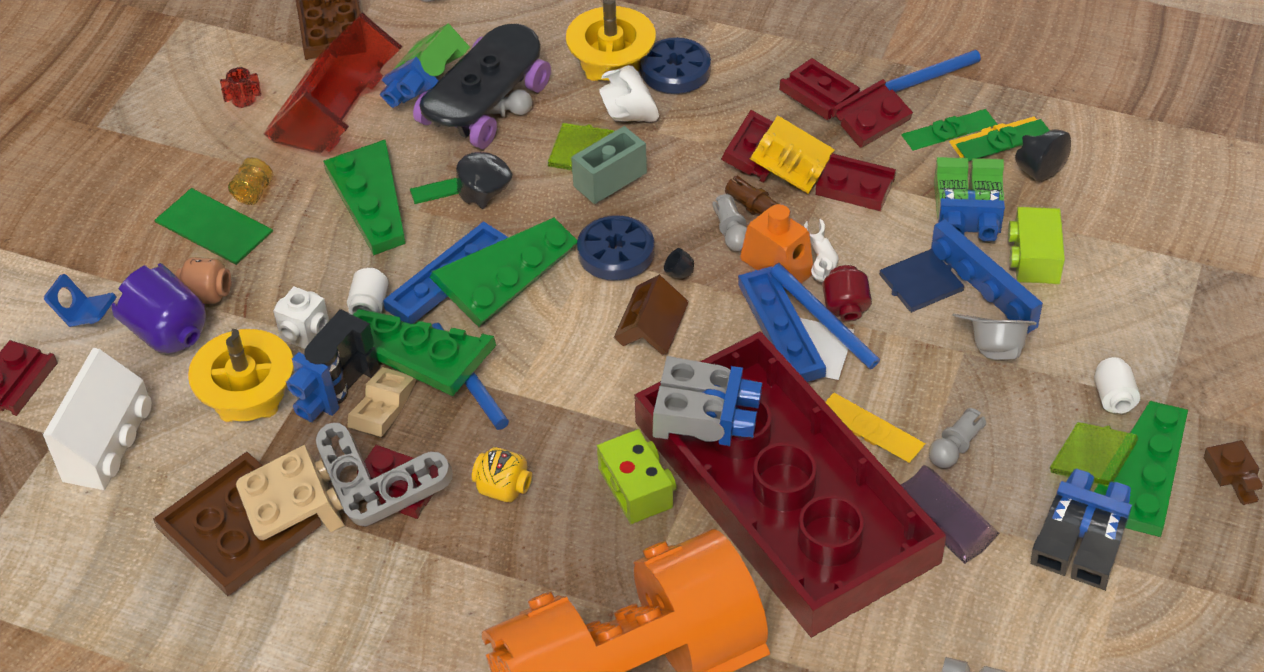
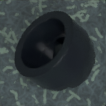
(679, 264)

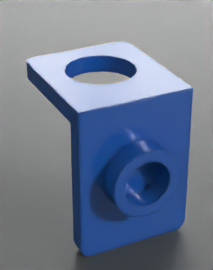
(83, 309)

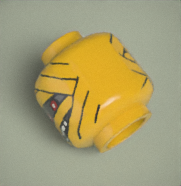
(501, 474)

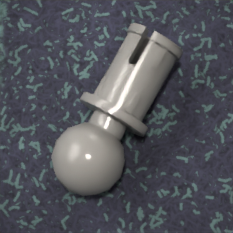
(518, 102)
(731, 222)
(956, 439)

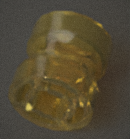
(252, 179)

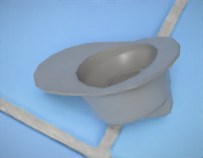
(999, 337)

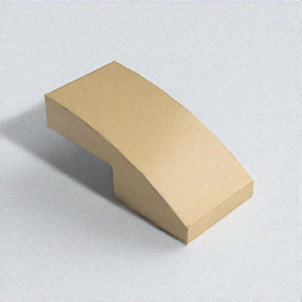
(382, 403)

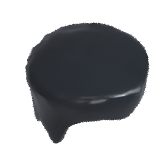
(1044, 154)
(481, 177)

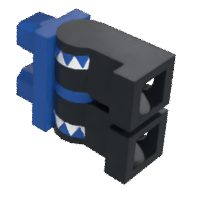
(332, 365)
(1088, 516)

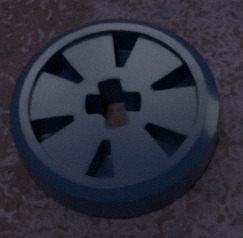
(676, 65)
(631, 255)

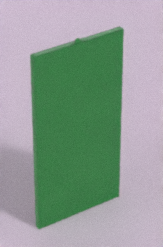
(213, 226)

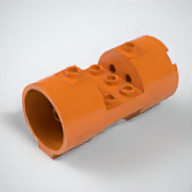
(693, 609)

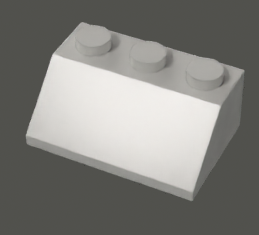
(97, 421)

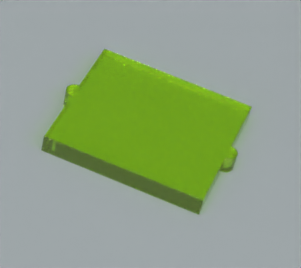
(573, 140)
(1095, 451)

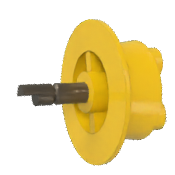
(610, 39)
(242, 374)

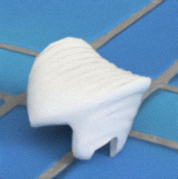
(628, 96)

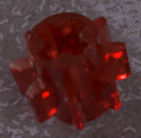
(240, 87)

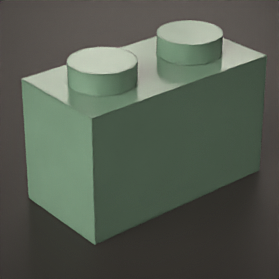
(609, 164)

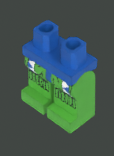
(422, 65)
(973, 209)

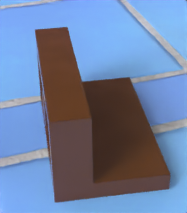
(652, 315)

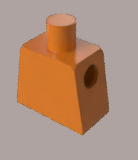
(778, 239)

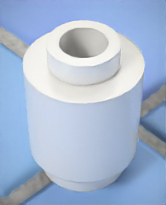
(367, 291)
(1116, 385)

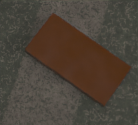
(323, 21)

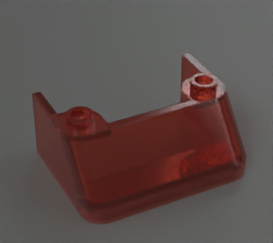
(330, 86)

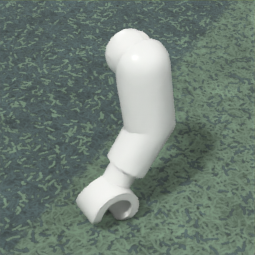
(826, 255)

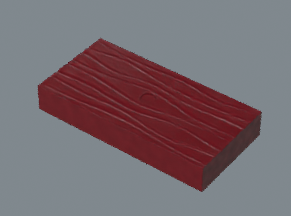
(802, 495)

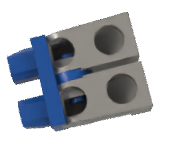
(704, 401)

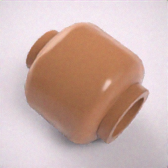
(206, 278)

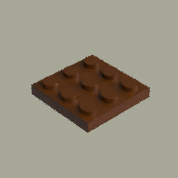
(216, 532)

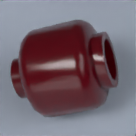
(847, 292)

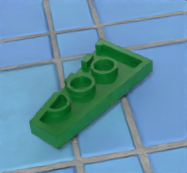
(369, 194)
(500, 272)
(427, 353)
(1152, 466)

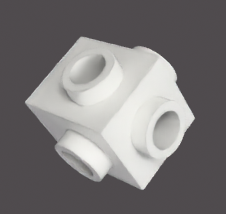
(300, 316)

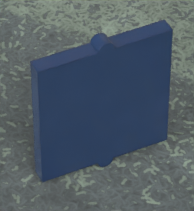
(921, 280)

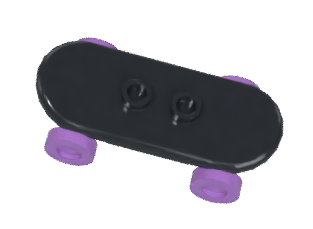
(482, 80)

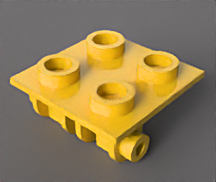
(792, 154)

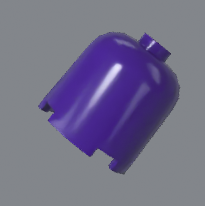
(160, 309)

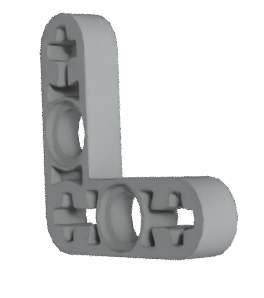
(364, 487)

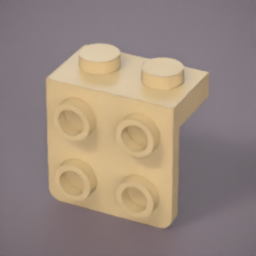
(288, 493)

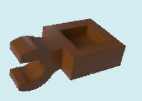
(1234, 465)

